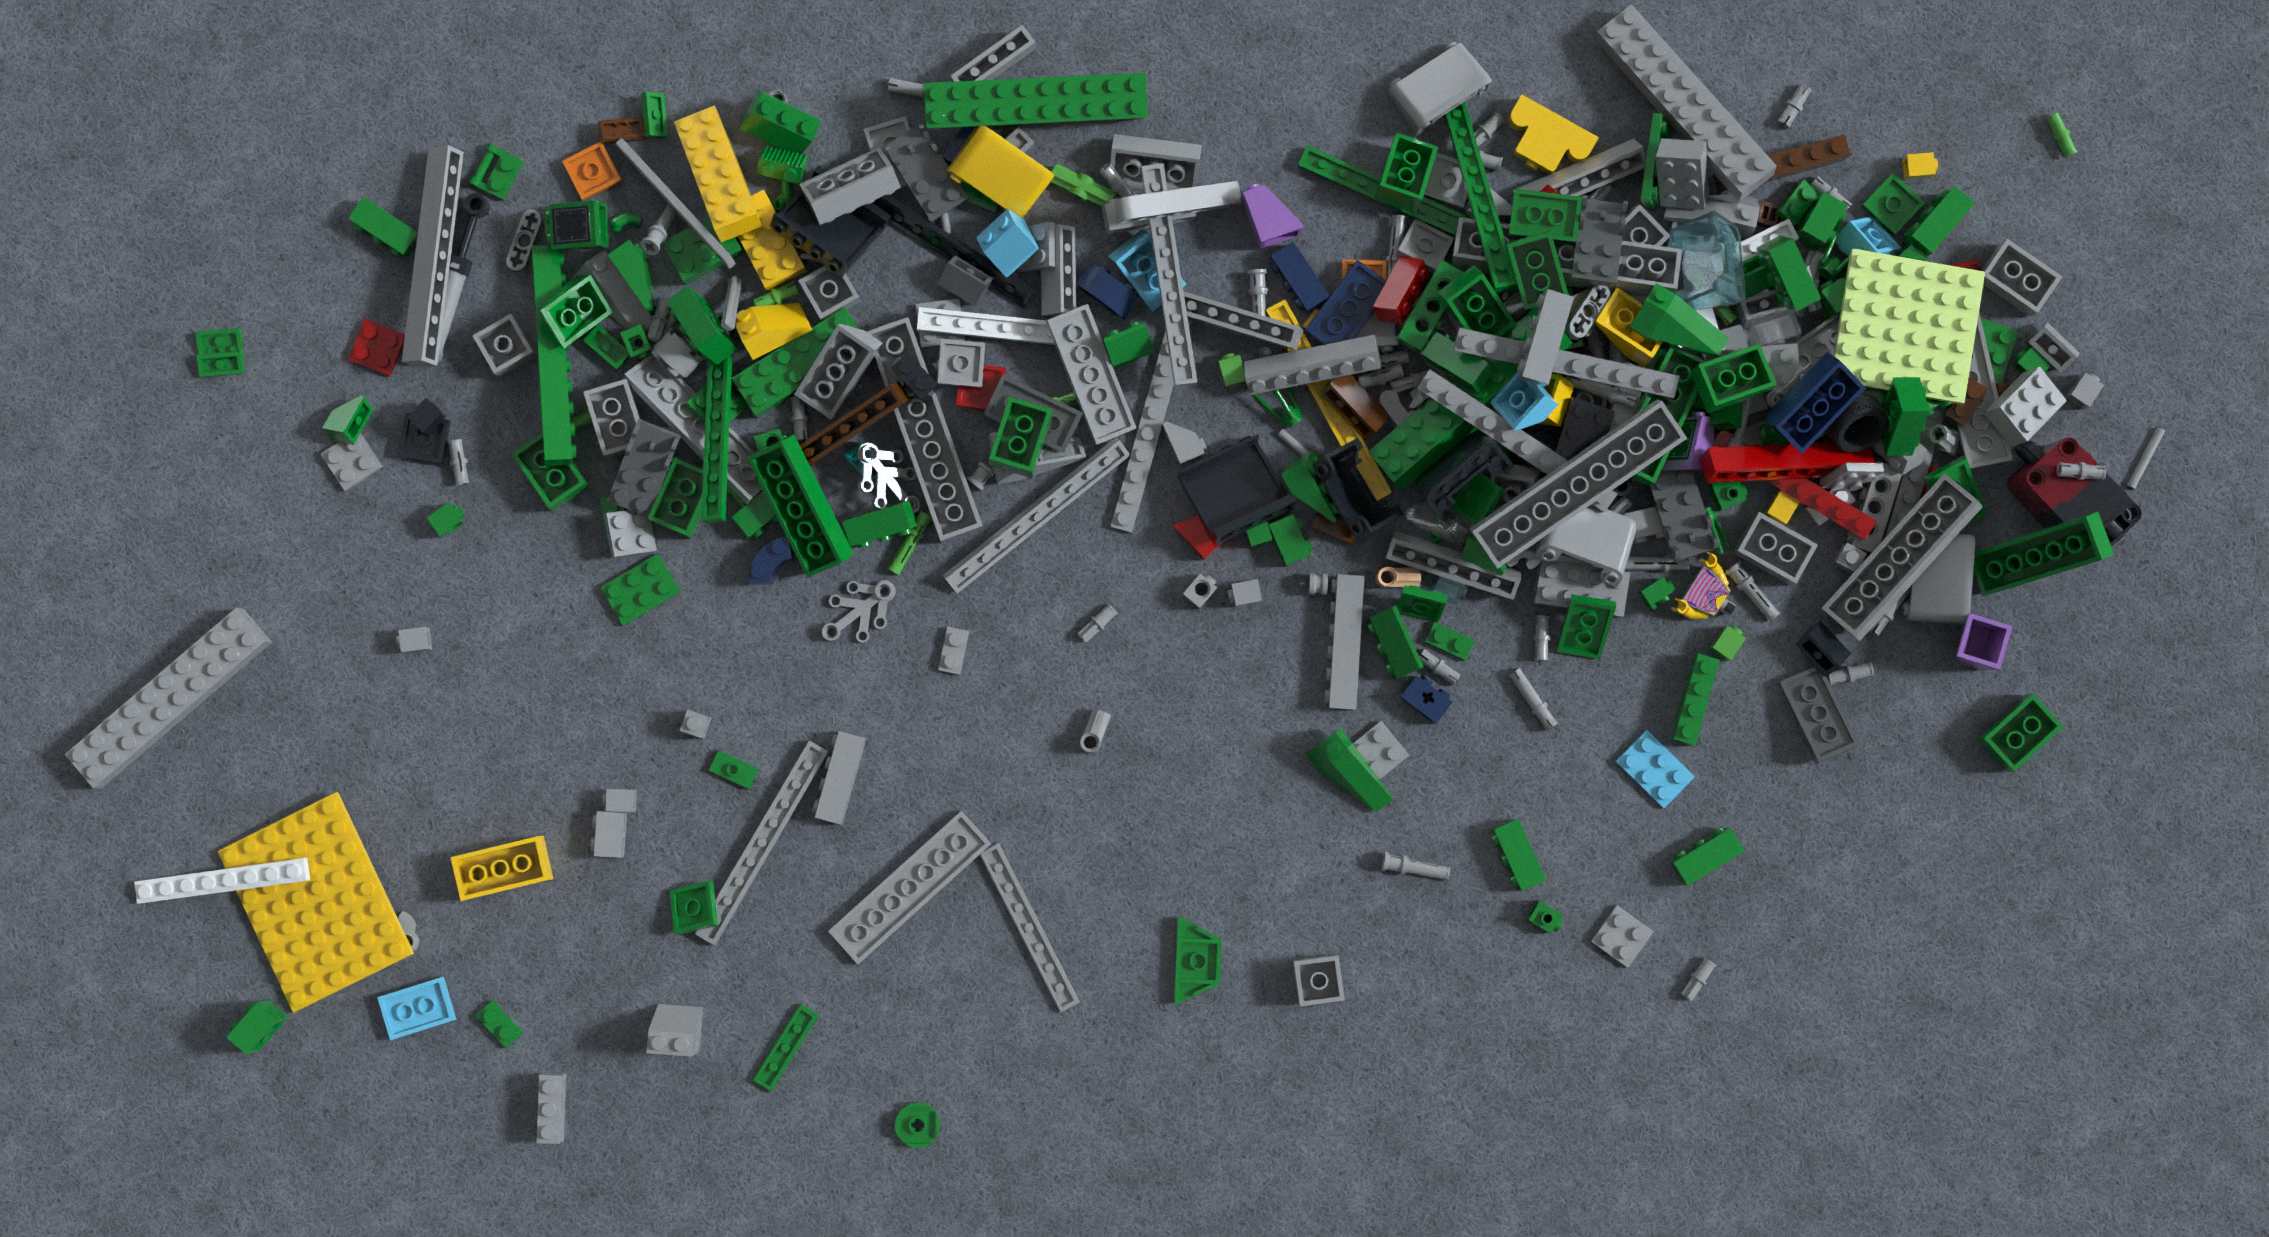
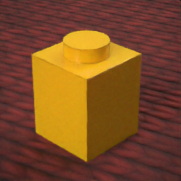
(1919, 166)
(1781, 507)

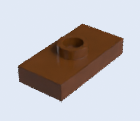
(628, 129)
(1337, 530)

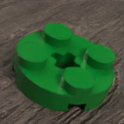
(908, 1115)

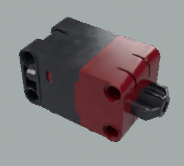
(2062, 499)

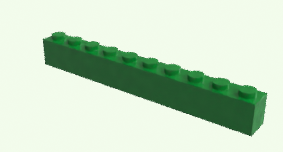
(552, 363)

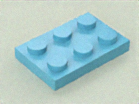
(1655, 769)
(416, 1008)

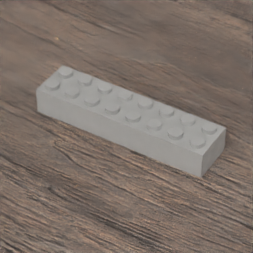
(1902, 557)

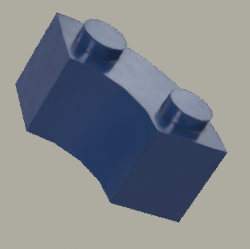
(1107, 290)
(769, 560)

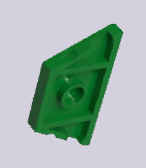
(1196, 960)

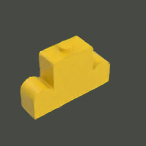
(1547, 137)

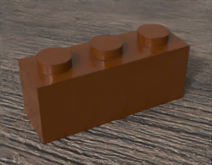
(1355, 405)

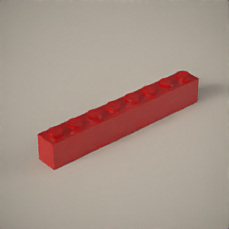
(1776, 462)

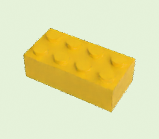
(770, 252)
(502, 868)

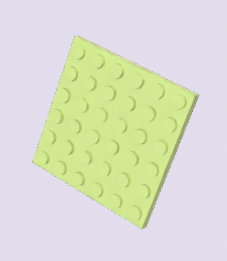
(1909, 323)

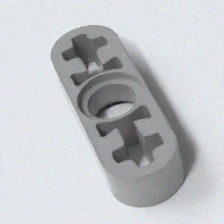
(536, 227)
(1578, 315)

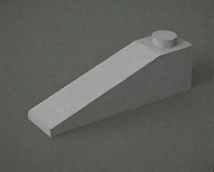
(1742, 213)
(616, 291)
(1048, 460)

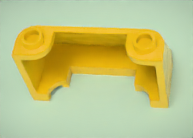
(999, 171)

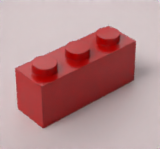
(1401, 290)

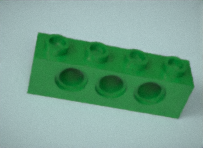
(1409, 334)

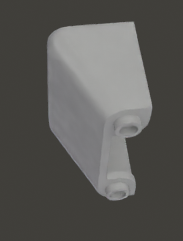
(1438, 87)
(1593, 538)
(1945, 586)

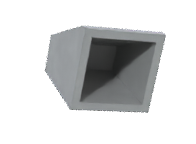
(675, 1030)

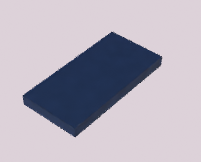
(1347, 306)

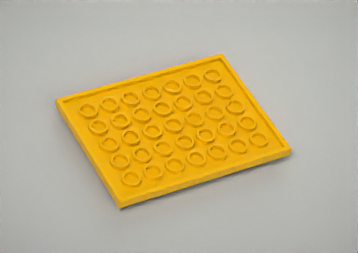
(324, 928)

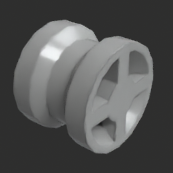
(1318, 583)

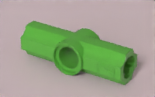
(1082, 186)

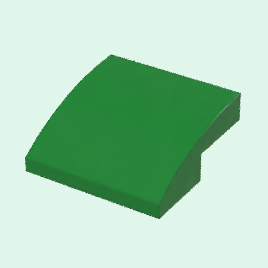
(230, 355)

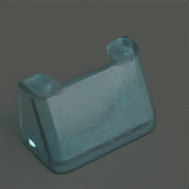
(1710, 261)

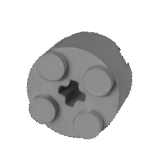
(677, 354)

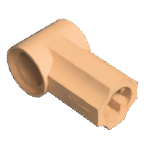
(1400, 577)

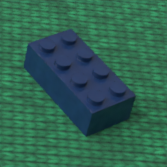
(1814, 402)

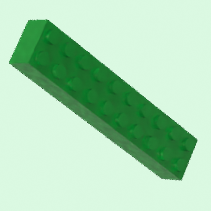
(1034, 100)
(1436, 429)

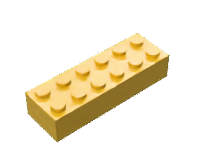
(718, 174)

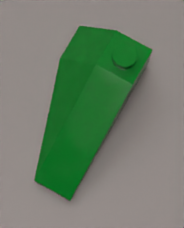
(1673, 321)
(1345, 766)

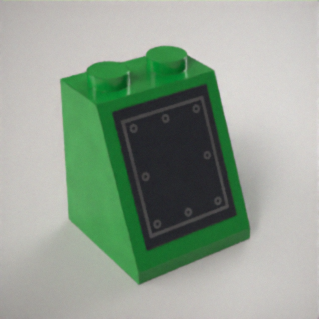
(578, 225)

